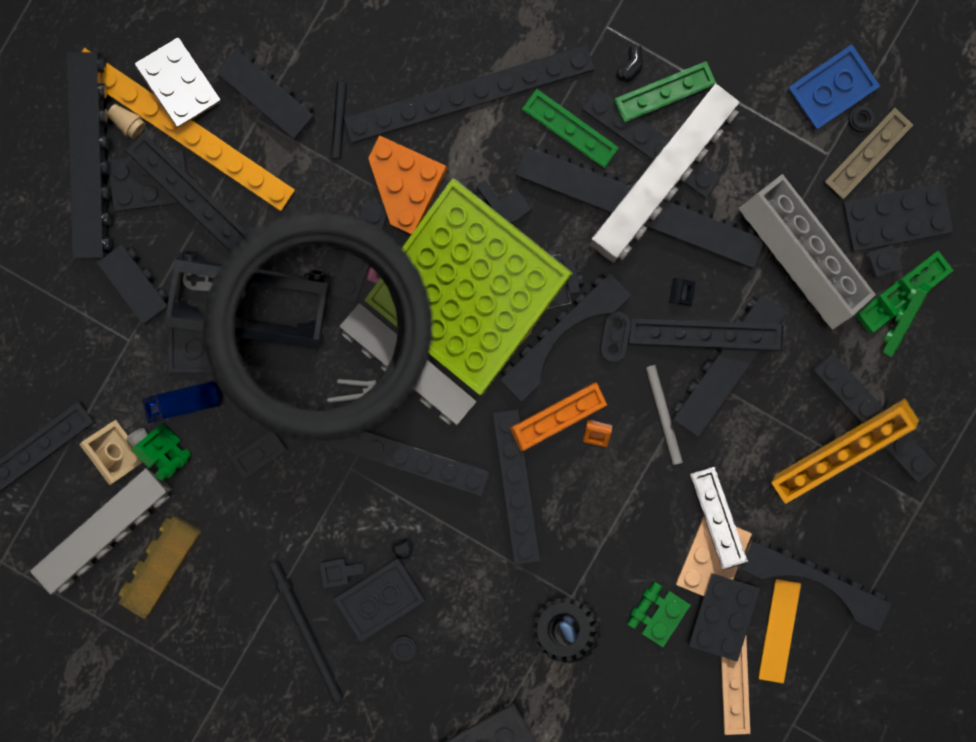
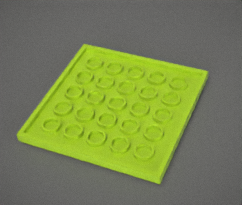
(481, 282)

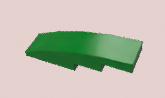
(894, 298)

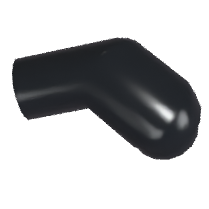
(634, 66)

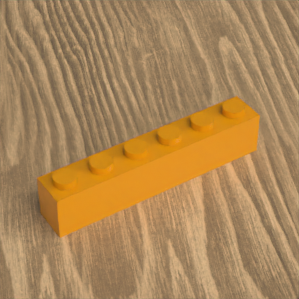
(845, 451)

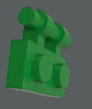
(155, 446)
(665, 618)

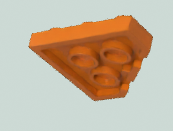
(405, 182)

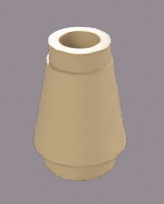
(127, 122)

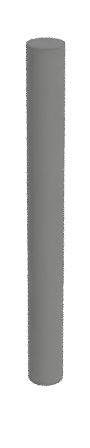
(664, 414)

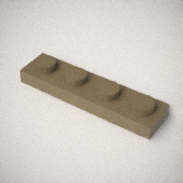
(868, 153)

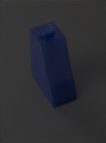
(181, 402)

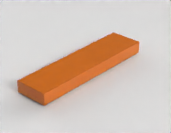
(558, 416)

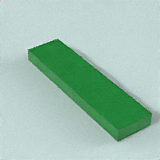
(664, 92)
(570, 128)

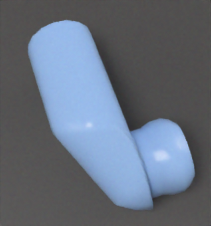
(567, 628)

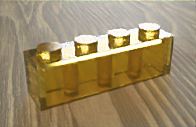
(159, 567)

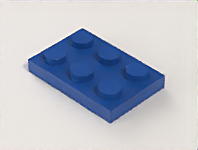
(834, 87)

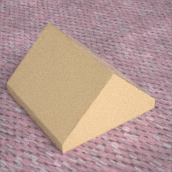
(111, 452)

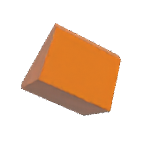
(597, 433)

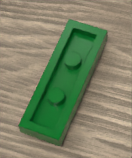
(905, 318)

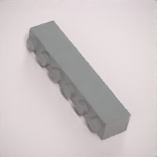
(434, 385)

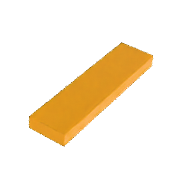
(779, 630)

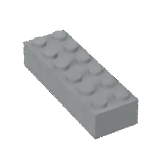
(807, 252)
(99, 531)

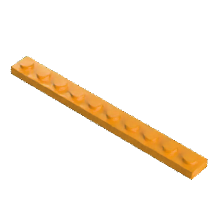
(198, 140)

